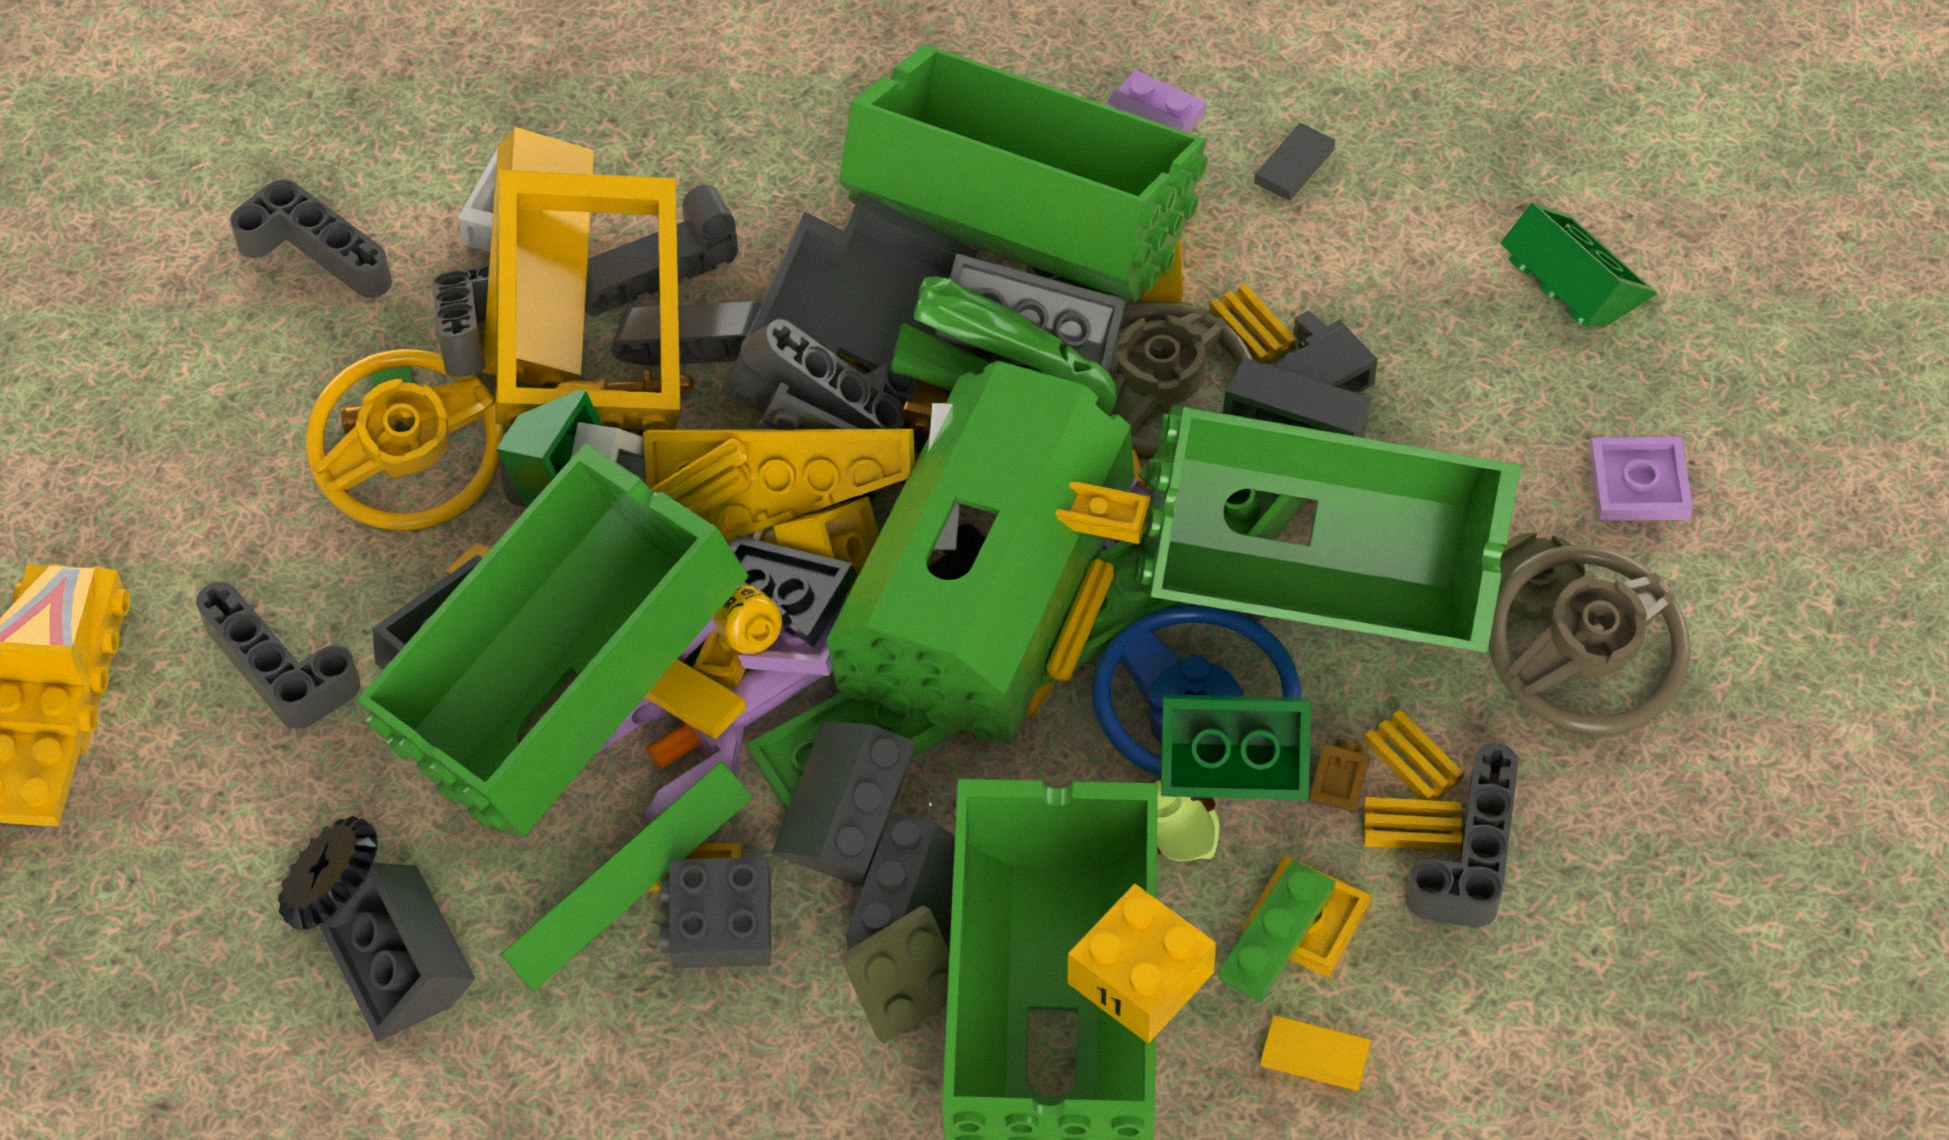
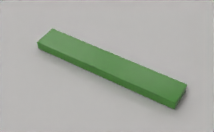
(625, 876)

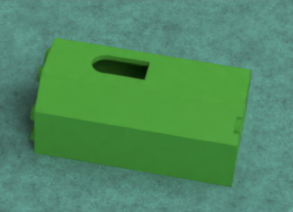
(1025, 170)
(1396, 542)
(582, 583)
(982, 641)
(1026, 888)

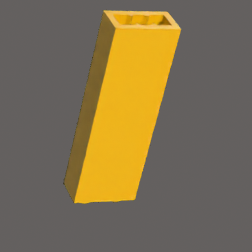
(549, 268)

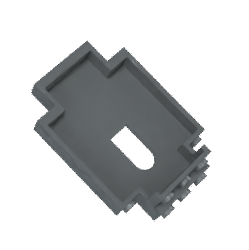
(851, 297)

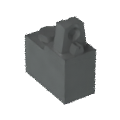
(1330, 355)

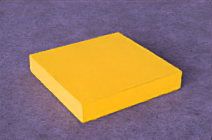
(1332, 928)

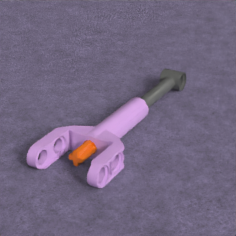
(762, 693)

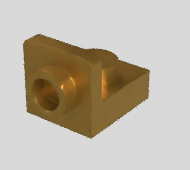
(918, 412)
(1340, 775)

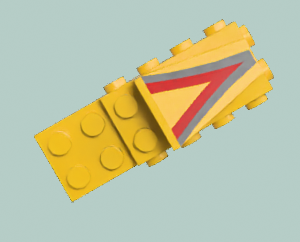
(51, 682)

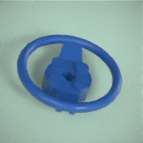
(1163, 672)

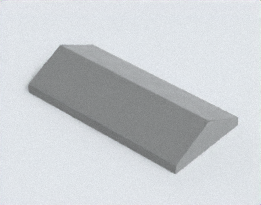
(1072, 313)

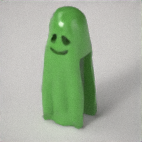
(993, 328)

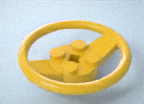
(378, 446)

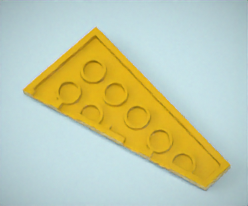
(786, 469)

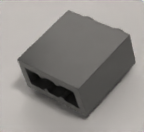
(717, 912)

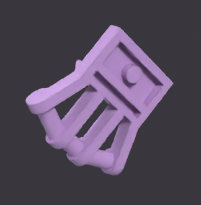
(1158, 102)

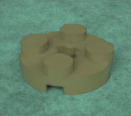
(1537, 597)

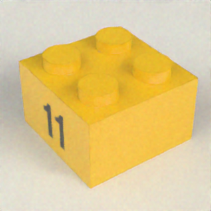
(1141, 963)

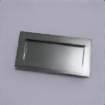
(1294, 161)

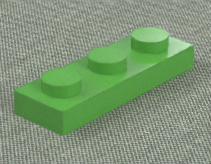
(1276, 930)

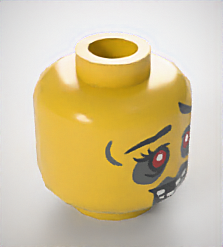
(749, 620)

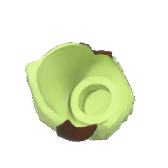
(1186, 827)

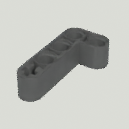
(292, 214)
(633, 269)
(459, 308)
(705, 333)
(826, 381)
(289, 681)
(1481, 835)

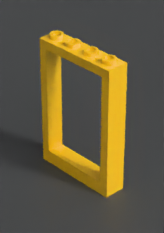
(596, 195)

